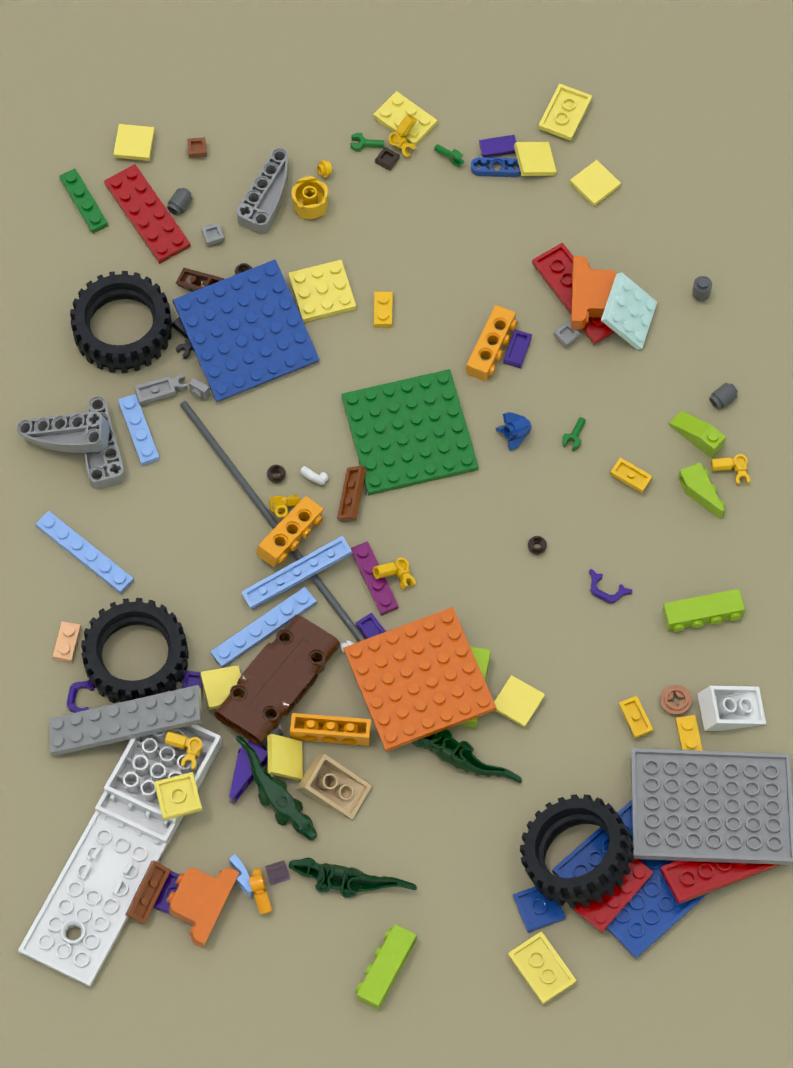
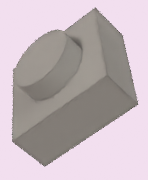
(213, 234)
(566, 335)
(199, 389)

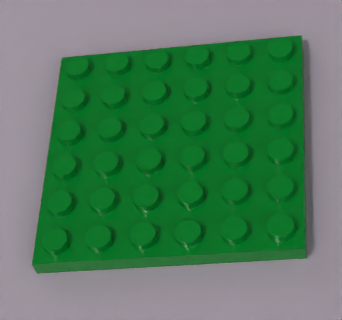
(409, 432)

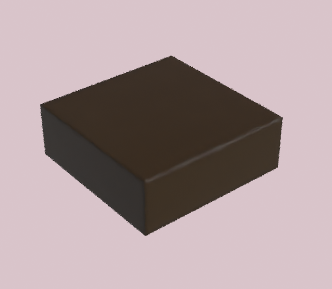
(387, 158)

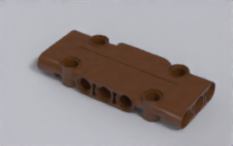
(277, 679)

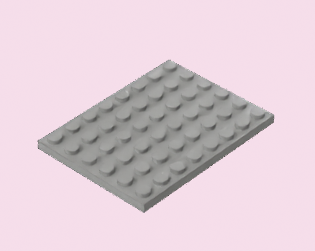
(712, 806)

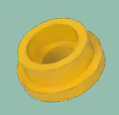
(324, 168)

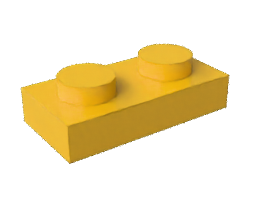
(383, 309)
(631, 475)
(635, 717)
(688, 733)

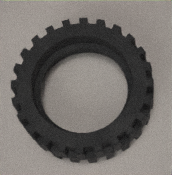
(115, 288)
(126, 615)
(556, 820)

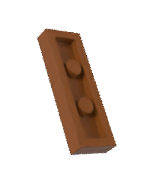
(351, 493)
(148, 892)

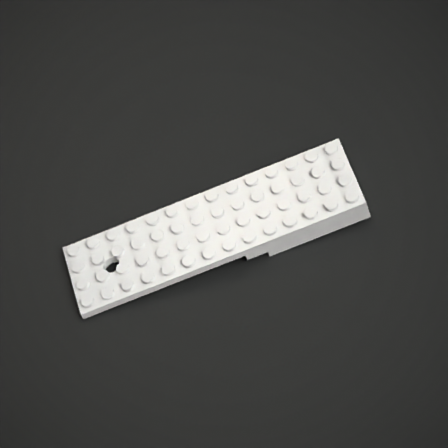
(113, 856)

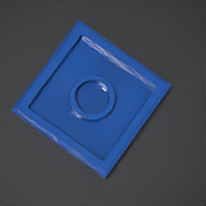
(537, 910)

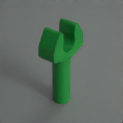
(364, 142)
(455, 156)
(574, 435)

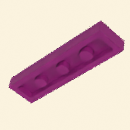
(378, 588)

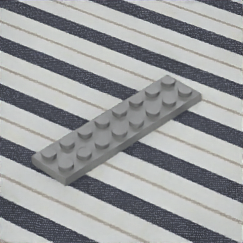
(125, 720)

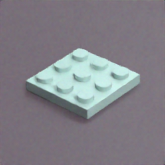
(629, 311)

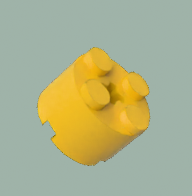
(310, 198)

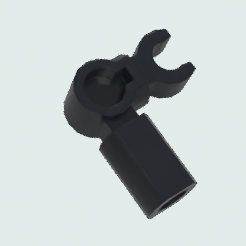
(177, 324)

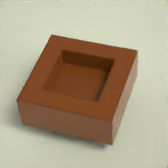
(196, 147)

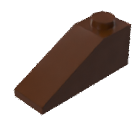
(195, 280)

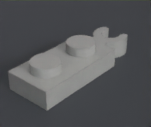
(159, 389)

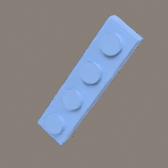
(138, 429)

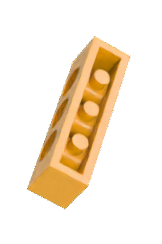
(482, 368)
(306, 510)
(330, 729)

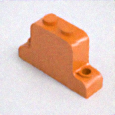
(589, 291)
(200, 900)

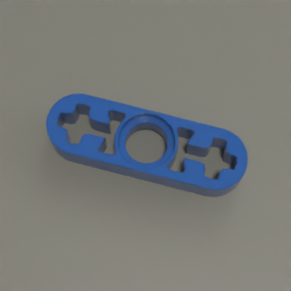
(510, 162)

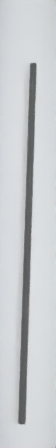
(268, 516)

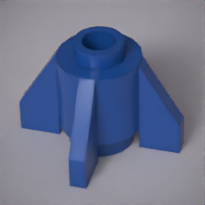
(516, 429)

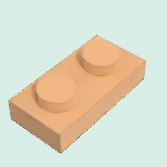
(66, 641)

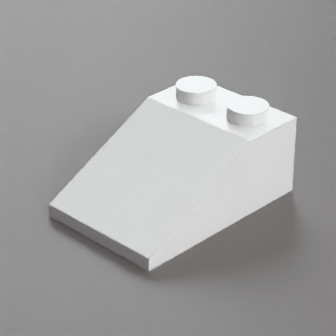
(731, 707)

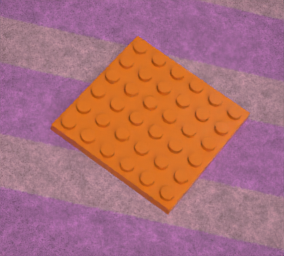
(419, 679)

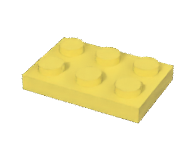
(395, 110)
(565, 112)
(542, 968)

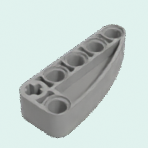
(268, 198)
(76, 436)
(98, 462)

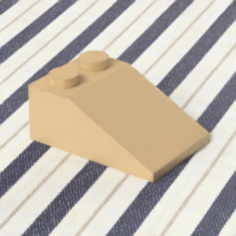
(334, 786)

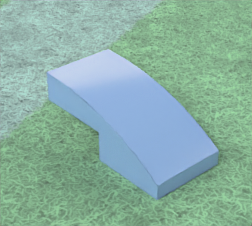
(243, 880)

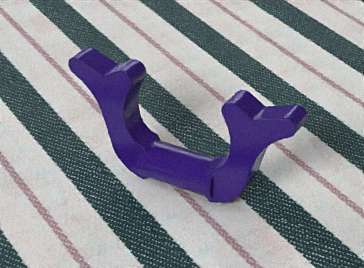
(602, 595)
(72, 695)

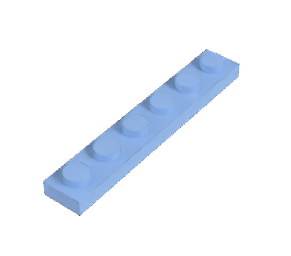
(84, 552)
(297, 572)
(263, 627)

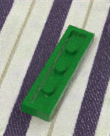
(83, 201)

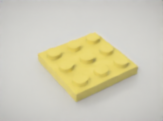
(322, 291)

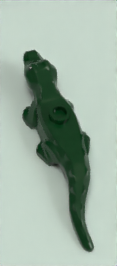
(461, 755)
(274, 794)
(345, 879)

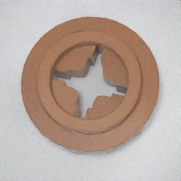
(680, 693)

